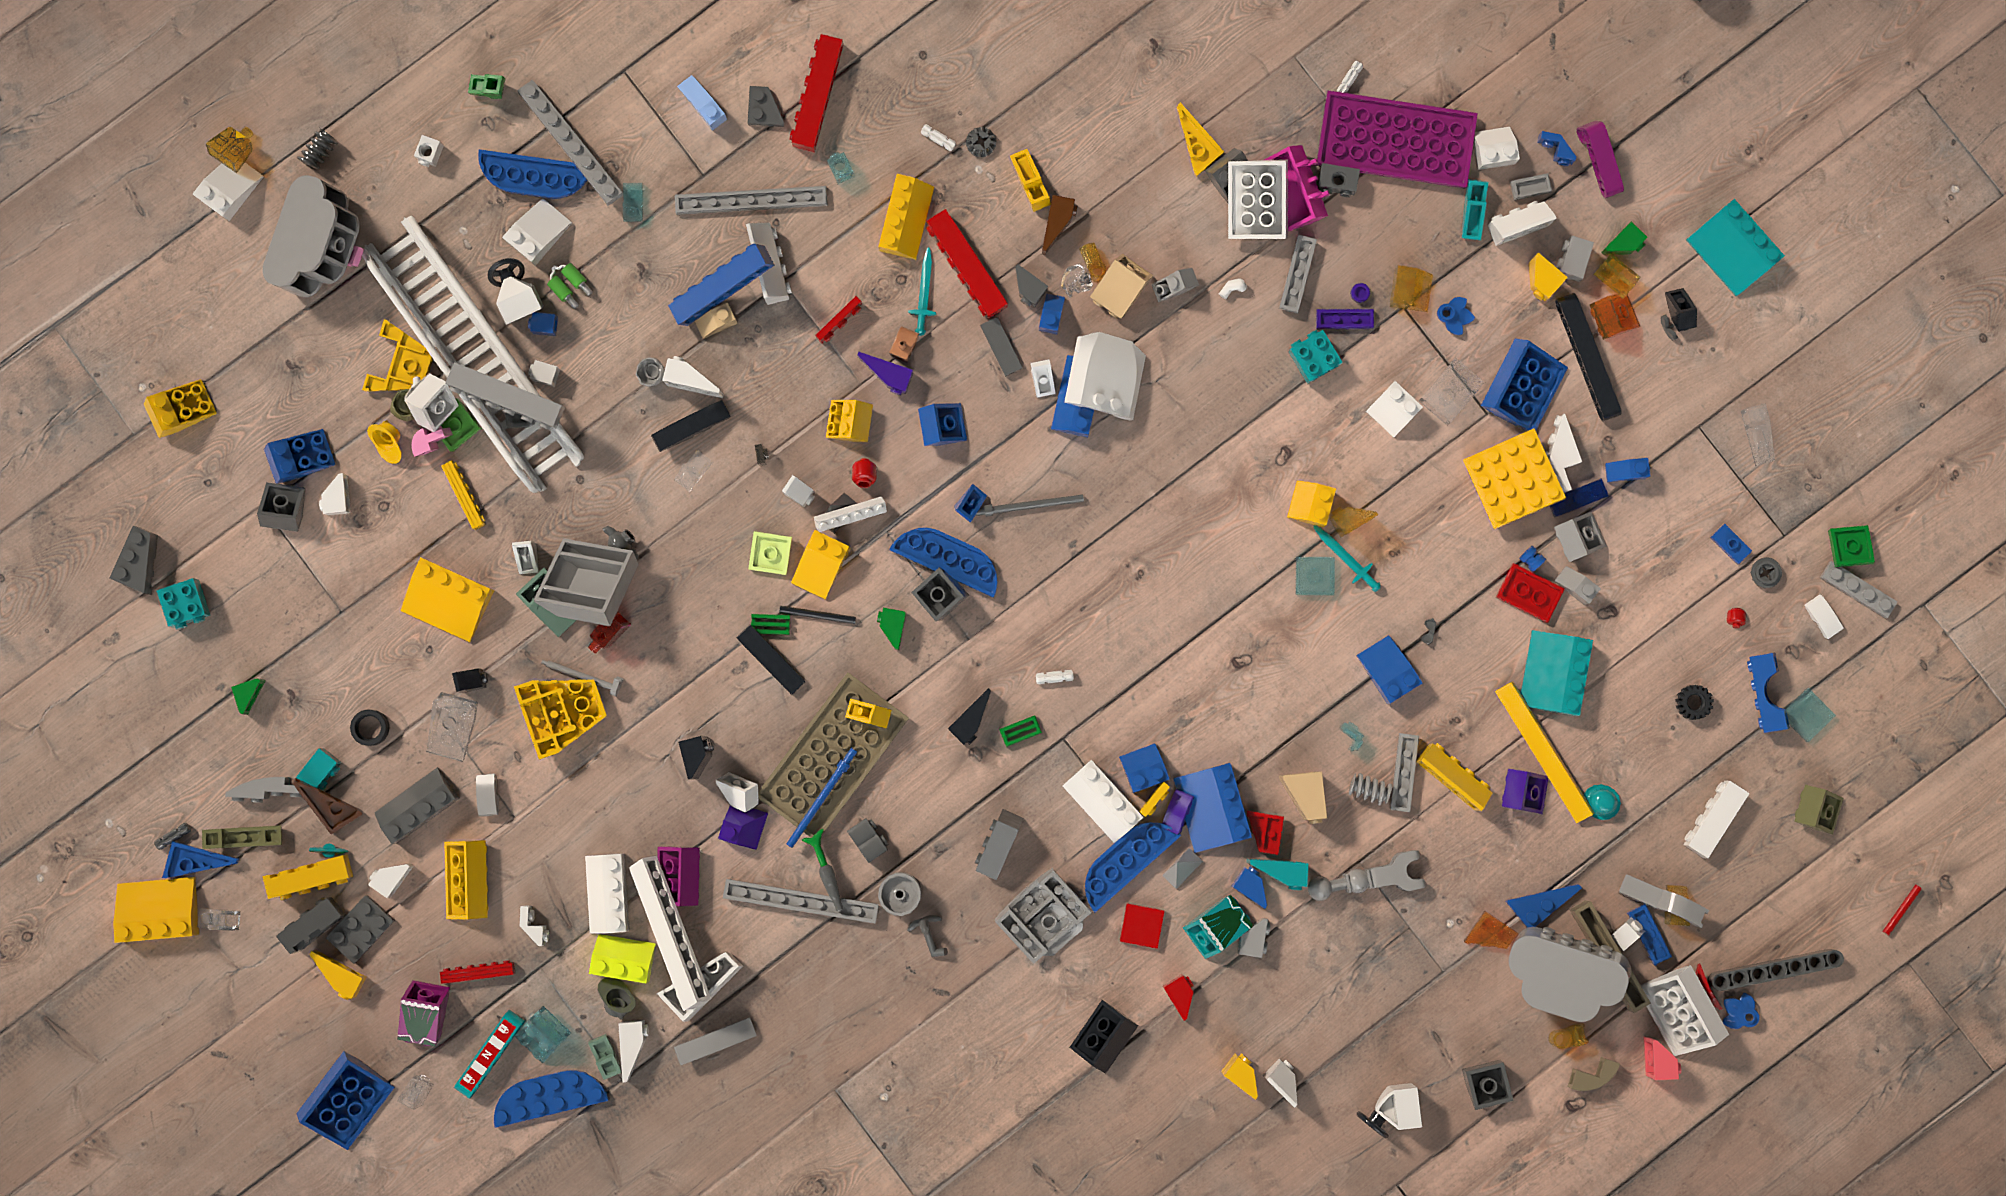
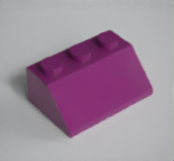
(681, 873)

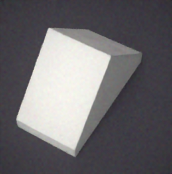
(526, 556)

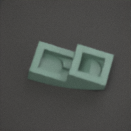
(605, 1056)

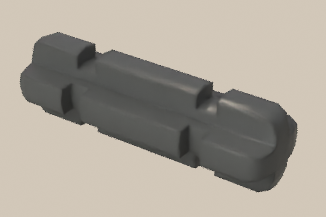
(172, 836)

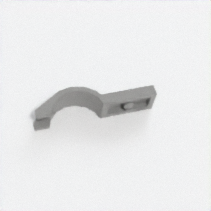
(1663, 900)

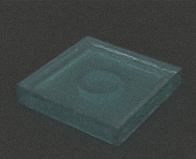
(1315, 576)
(1808, 715)

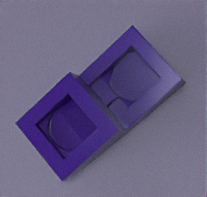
(1177, 811)

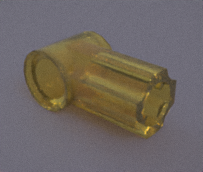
(1092, 261)

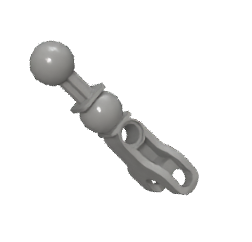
(1359, 880)

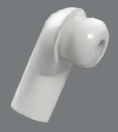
(1231, 285)

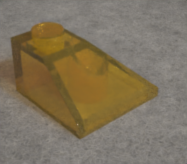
(1350, 519)

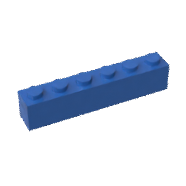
(721, 284)

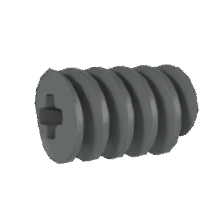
(317, 149)

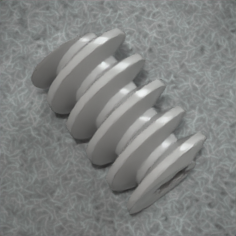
(1370, 788)

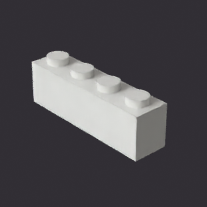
(1715, 819)

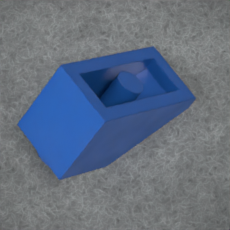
(1051, 313)
(1627, 470)
(1251, 886)

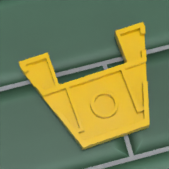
(408, 361)

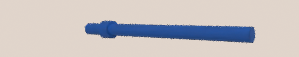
(843, 765)

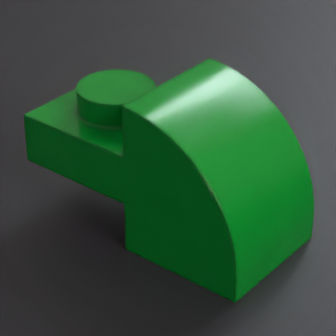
(488, 85)

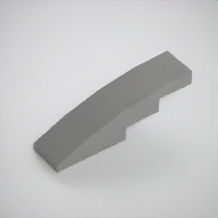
(715, 1041)

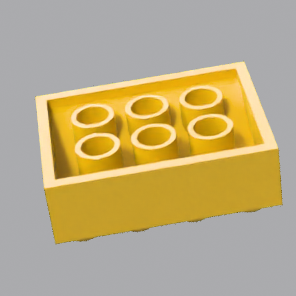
(446, 599)
(155, 910)

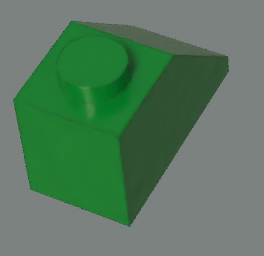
(1626, 242)
(892, 625)

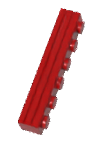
(480, 972)

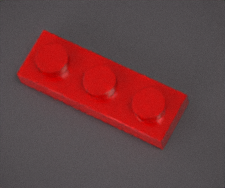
(839, 320)

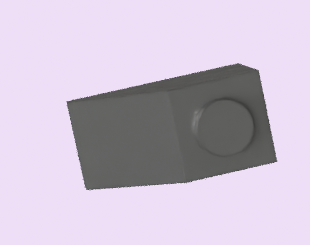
(1029, 287)

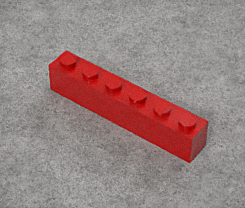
(817, 92)
(966, 263)

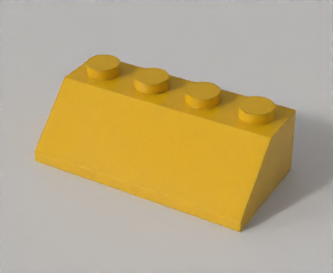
(906, 217)
(1454, 777)
(466, 879)

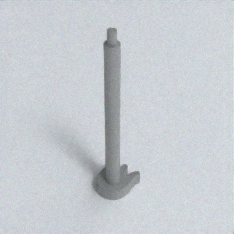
(614, 688)

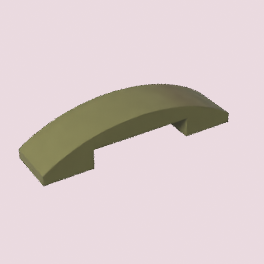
(241, 837)

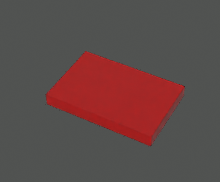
(1530, 593)

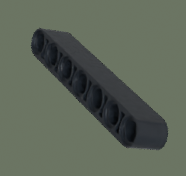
(1588, 357)

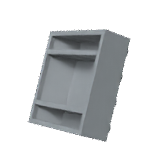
(587, 581)

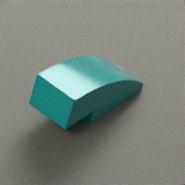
(1474, 209)

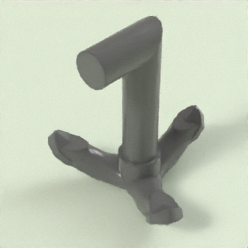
(924, 926)

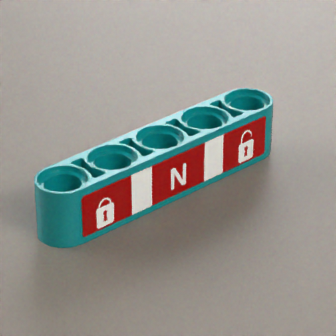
(489, 1054)

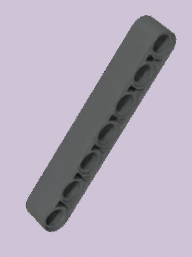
(1784, 969)

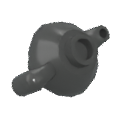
(620, 539)

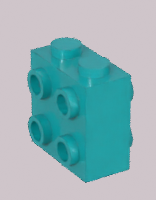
(1314, 356)
(183, 603)

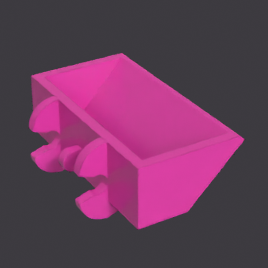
(1304, 197)

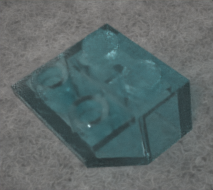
(542, 1034)

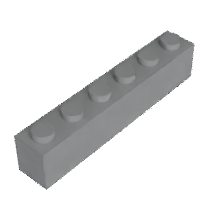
(504, 395)

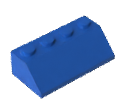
(1069, 417)

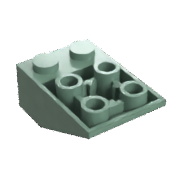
(527, 593)

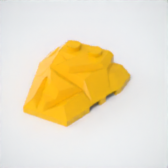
(558, 712)

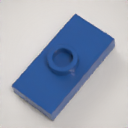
(1731, 544)

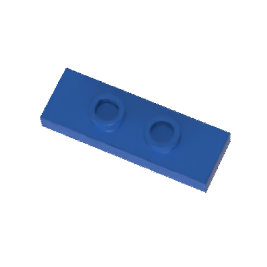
(1651, 937)

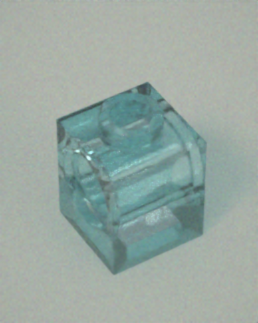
(842, 175)

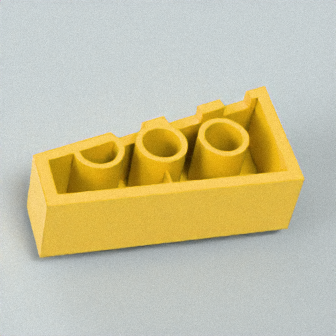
(307, 877)

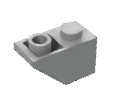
(1175, 284)
(1253, 941)

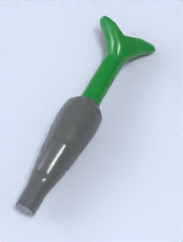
(826, 871)

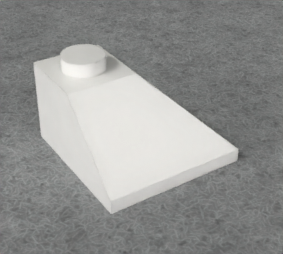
(1283, 1080)

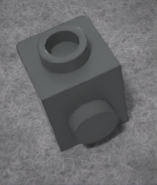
(516, 421)

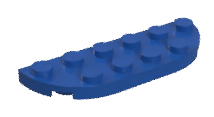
(531, 174)
(957, 558)
(1125, 861)
(548, 1096)

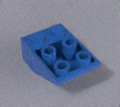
(298, 456)

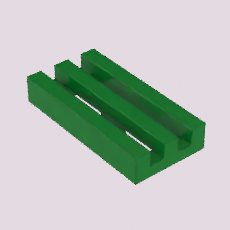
(766, 616)
(1020, 731)

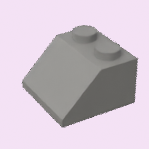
(1580, 536)

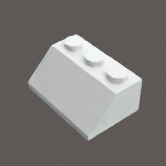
(1520, 222)

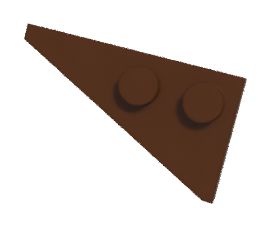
(329, 809)

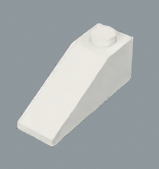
(632, 1039)

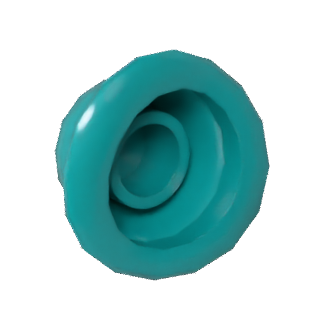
(1603, 801)

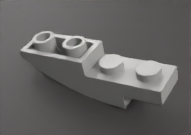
(261, 788)

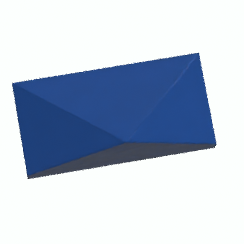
(970, 502)

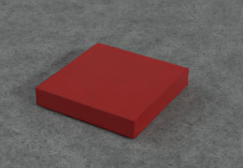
(1142, 925)

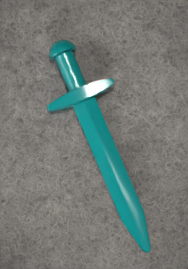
(922, 310)
(1348, 559)

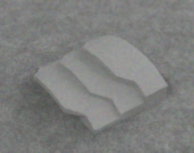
(1043, 916)

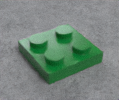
(1851, 546)

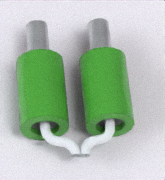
(562, 290)

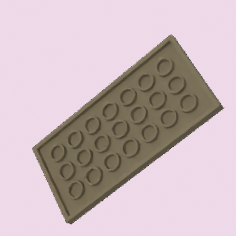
(819, 749)

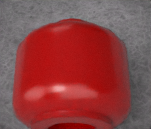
(1736, 617)

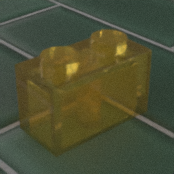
(1617, 275)

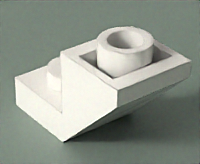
(536, 932)

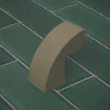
(1585, 1081)

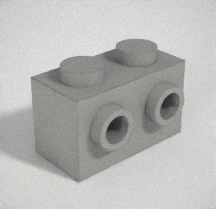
(1575, 257)

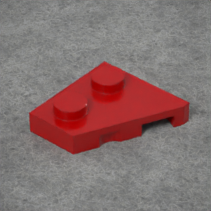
(1267, 831)

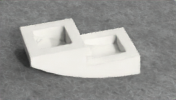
(1824, 616)

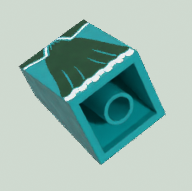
(1218, 927)

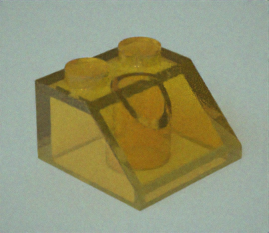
(1411, 289)

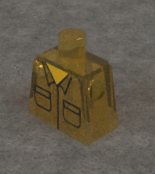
(231, 147)

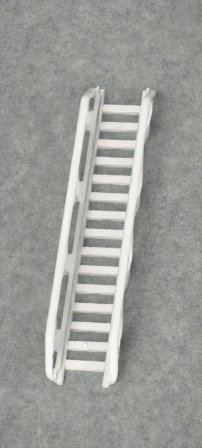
(431, 339)

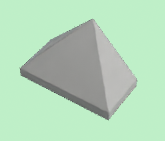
(1182, 868)

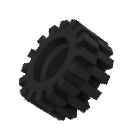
(1706, 702)

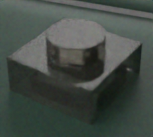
(761, 454)

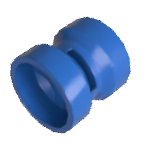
(1532, 558)

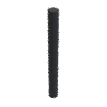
(817, 614)

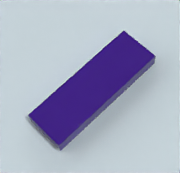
(1345, 319)

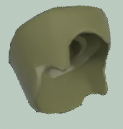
(399, 407)

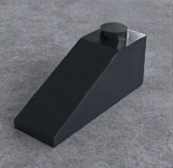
(968, 723)

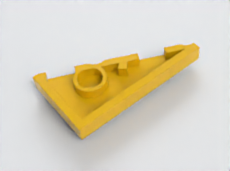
(1200, 144)

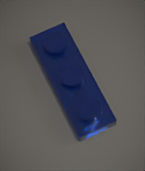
(1580, 497)

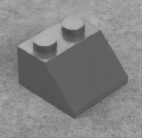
(281, 507)

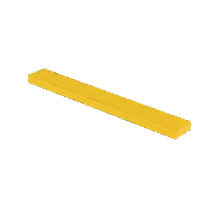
(1544, 752)

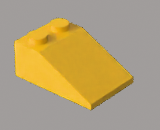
(820, 564)

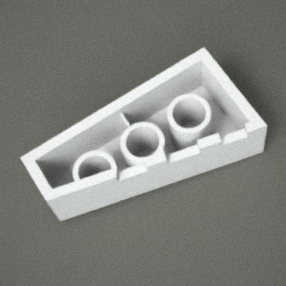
(715, 974)

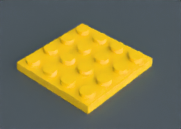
(1514, 479)

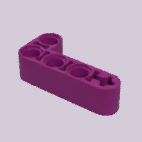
(1602, 157)

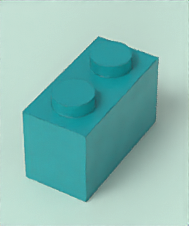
(319, 769)

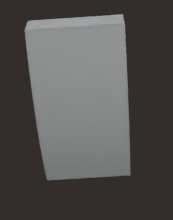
(486, 795)

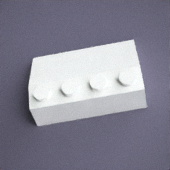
(1258, 199)
(1684, 1011)

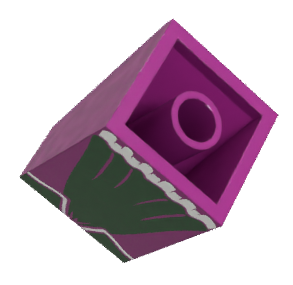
(422, 1013)

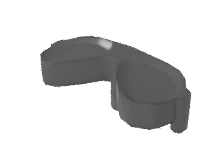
(1667, 328)
(1430, 625)

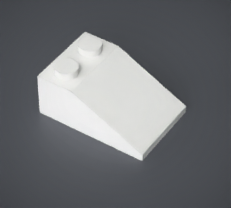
(227, 190)
(537, 231)
(684, 376)

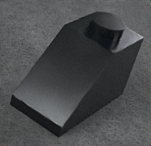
(1681, 309)
(470, 680)

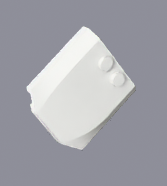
(1106, 374)

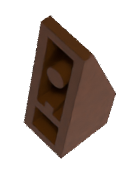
(1059, 218)

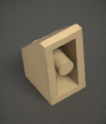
(716, 320)

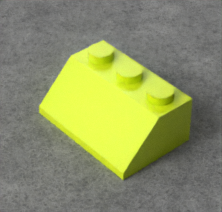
(622, 958)

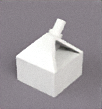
(430, 401)

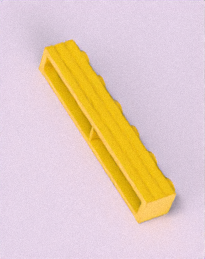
(463, 495)

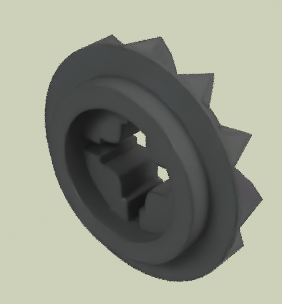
(978, 150)
(1774, 575)

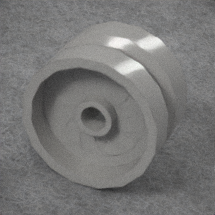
(899, 905)

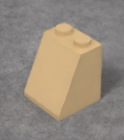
(1121, 286)
(1307, 794)

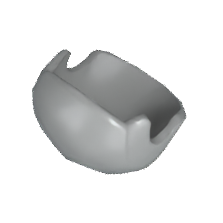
(650, 372)

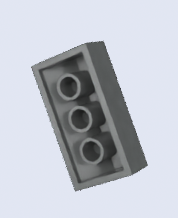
(415, 806)

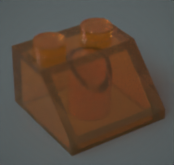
(1614, 316)

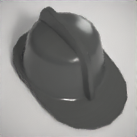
(616, 997)

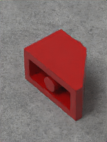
(1180, 994)

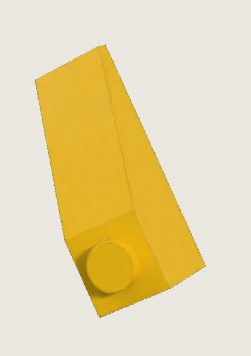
(341, 977)

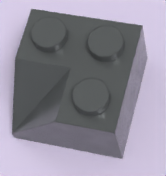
(940, 594)
(1487, 1084)

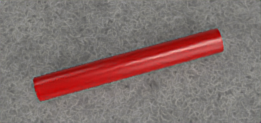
(1901, 910)

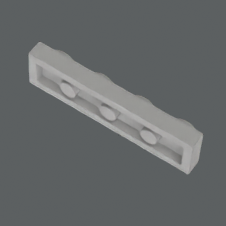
(1297, 274)
(1858, 589)
(1404, 772)

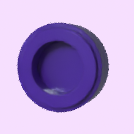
(1360, 292)

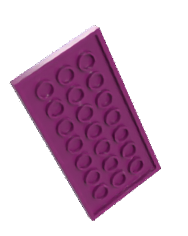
(1397, 139)

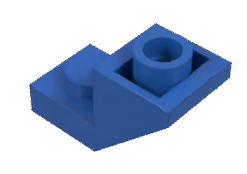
(1563, 153)

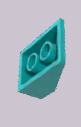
(1287, 872)

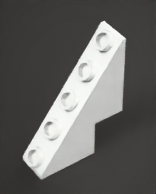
(1562, 451)

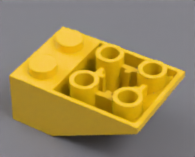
(179, 408)

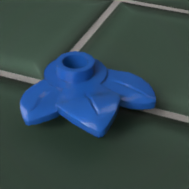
(1458, 315)
(1738, 1010)

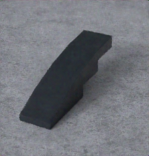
(690, 425)
(770, 659)

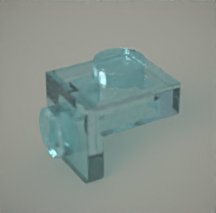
(1351, 730)

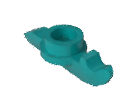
(328, 850)

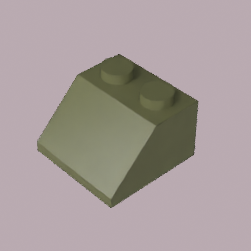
(1818, 809)

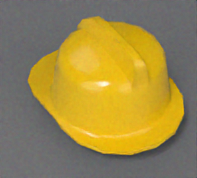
(386, 439)

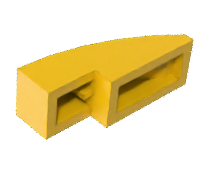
(1030, 180)

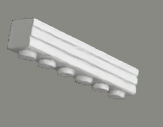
(850, 514)

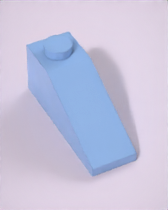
(702, 102)

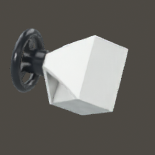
(515, 296)
(1398, 1106)

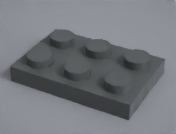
(360, 929)

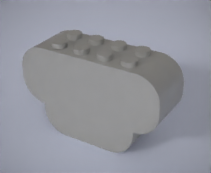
(311, 238)
(1568, 973)

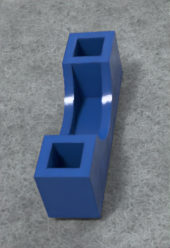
(1772, 717)

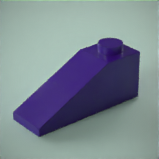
(892, 375)

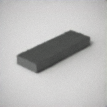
(1001, 346)

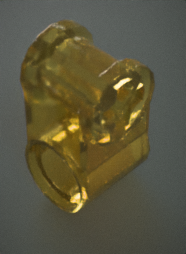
(1572, 1036)

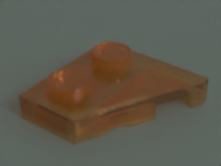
(1491, 932)

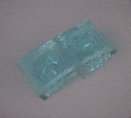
(632, 202)

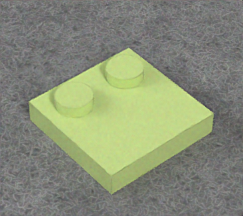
(770, 553)

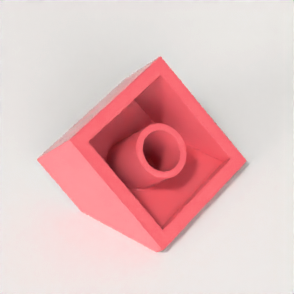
(1659, 1061)

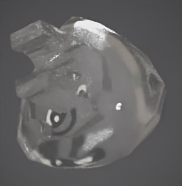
(1076, 279)

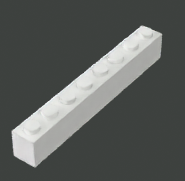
(670, 933)

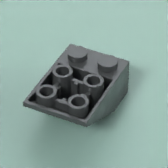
(1219, 171)

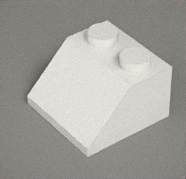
(1495, 148)
(1394, 409)

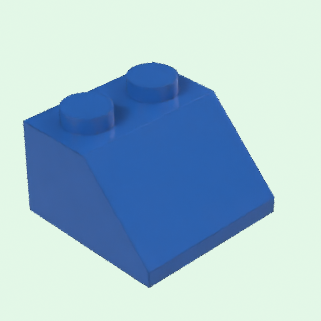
(942, 424)
(1144, 768)

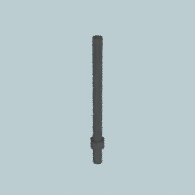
(989, 510)

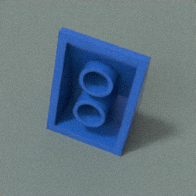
(1389, 669)

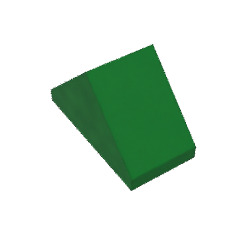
(246, 694)

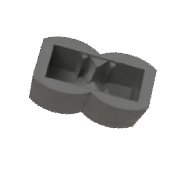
(868, 840)

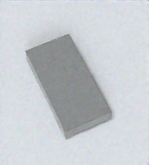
(1531, 186)

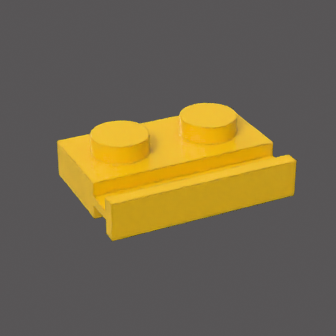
(1159, 794)

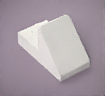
(1042, 378)

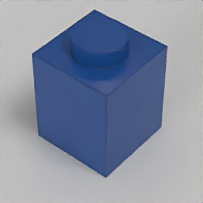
(543, 324)

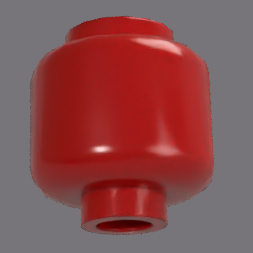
(864, 473)

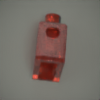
(613, 632)

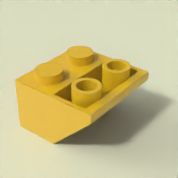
(849, 420)

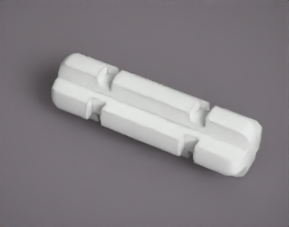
(1350, 77)
(938, 137)
(1054, 677)

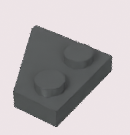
(762, 108)

